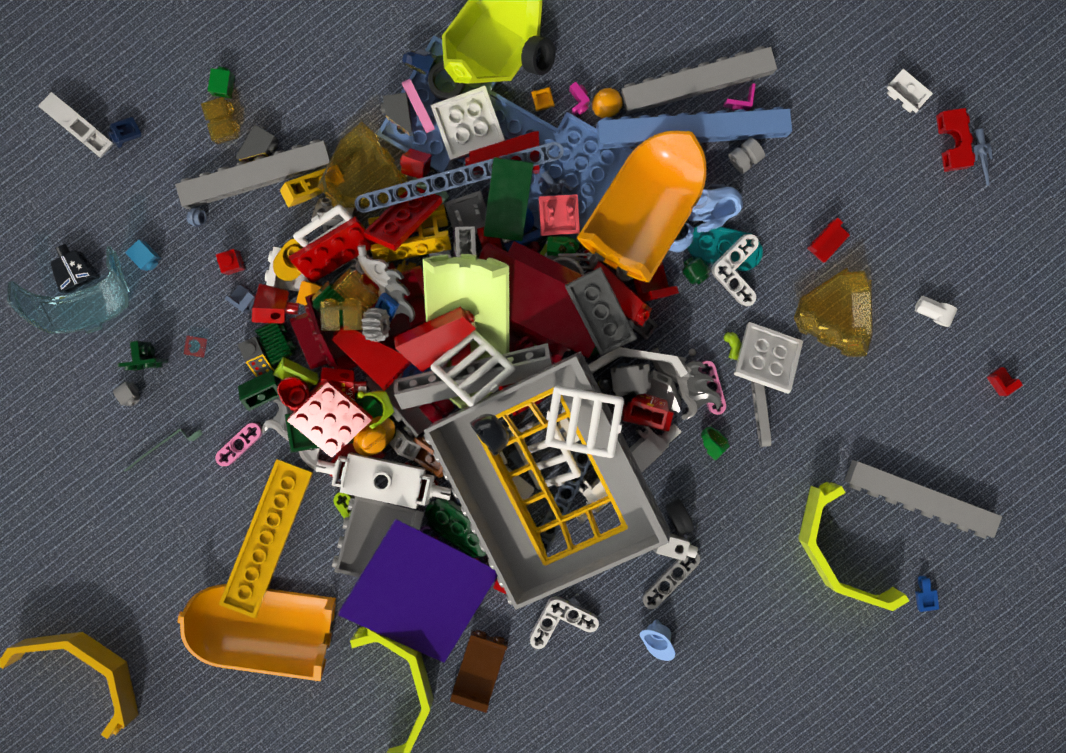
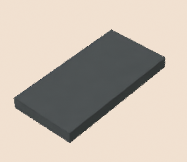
(600, 311)

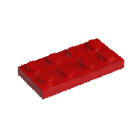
(402, 220)
(331, 250)

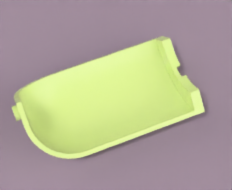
(476, 287)

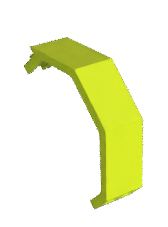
(816, 501)
(414, 657)

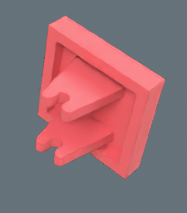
(559, 215)

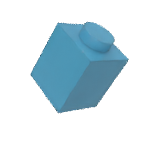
(143, 255)

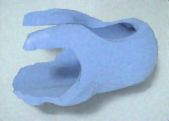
(716, 208)

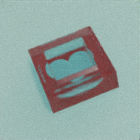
(195, 346)

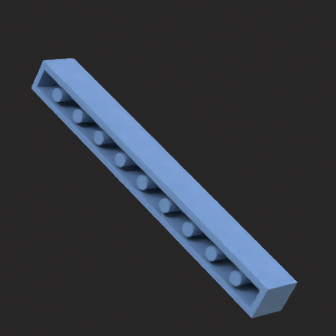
(705, 126)

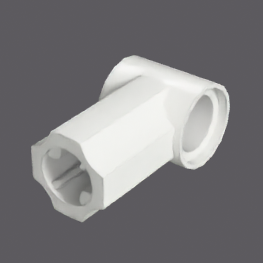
(940, 312)

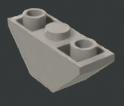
(664, 388)

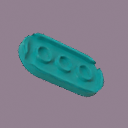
(716, 242)

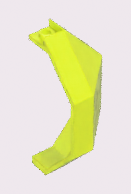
(489, 38)

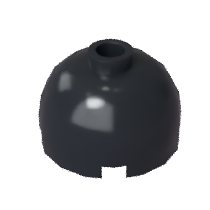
(491, 431)

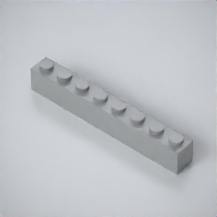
(698, 80)
(253, 175)
(429, 387)
(923, 499)

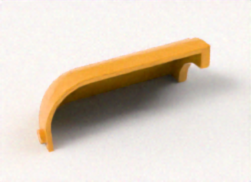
(647, 204)
(282, 640)

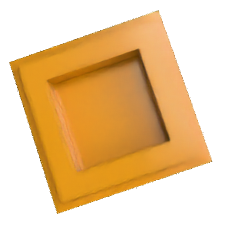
(542, 99)

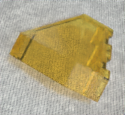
(360, 168)
(839, 313)

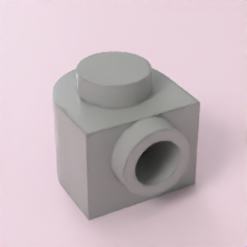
(127, 394)

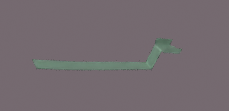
(193, 437)

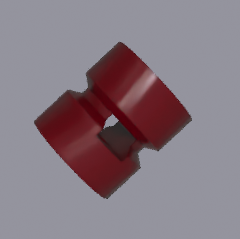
(435, 410)

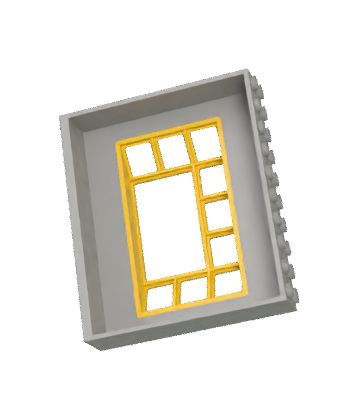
(501, 514)

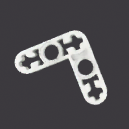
(730, 267)
(556, 615)

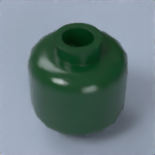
(696, 270)

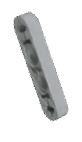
(761, 414)
(673, 581)

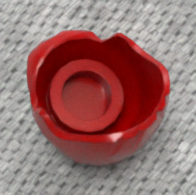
(293, 392)

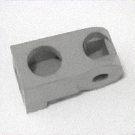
(404, 445)

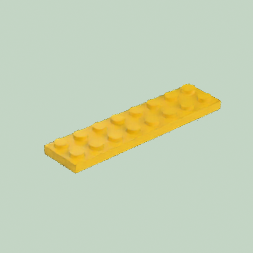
(266, 538)

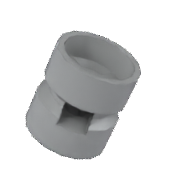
(749, 153)

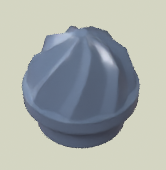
(196, 217)

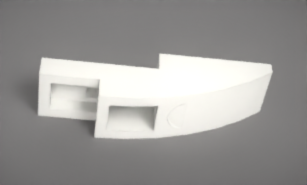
(76, 124)

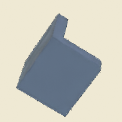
(242, 299)

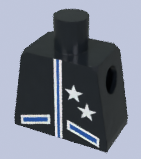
(72, 269)

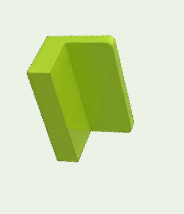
(289, 368)

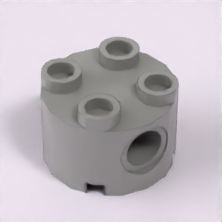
(631, 378)

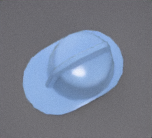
(658, 641)

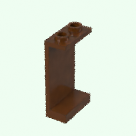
(479, 671)

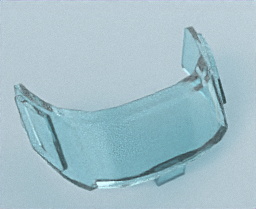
(78, 310)

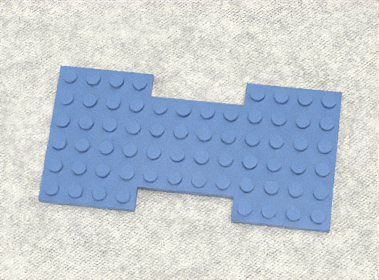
(582, 165)

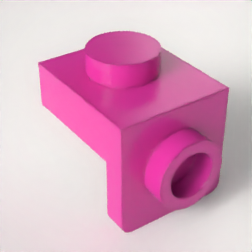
(580, 95)

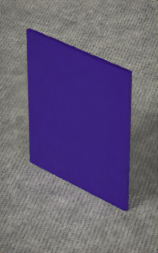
(418, 591)

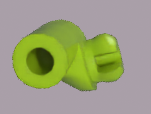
(735, 344)

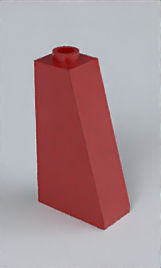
(504, 148)
(631, 304)
(434, 338)
(375, 359)

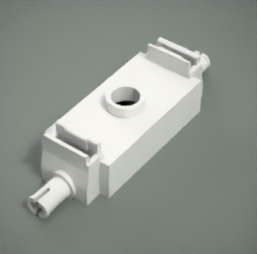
(644, 451)
(403, 480)

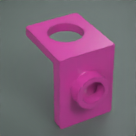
(737, 104)

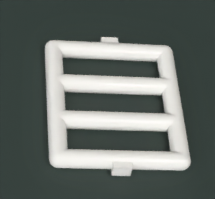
(318, 221)
(460, 389)
(577, 395)
(566, 456)

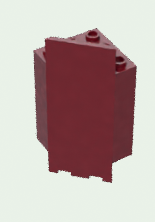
(540, 300)
(318, 344)

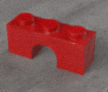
(956, 124)

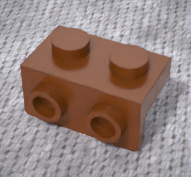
(426, 457)

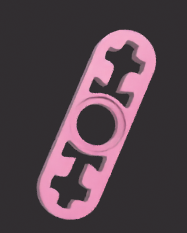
(418, 106)
(713, 371)
(232, 457)

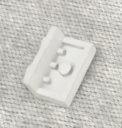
(909, 91)

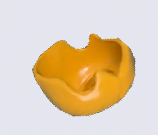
(607, 103)

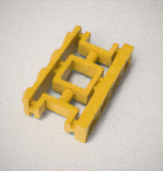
(419, 244)

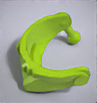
(384, 400)

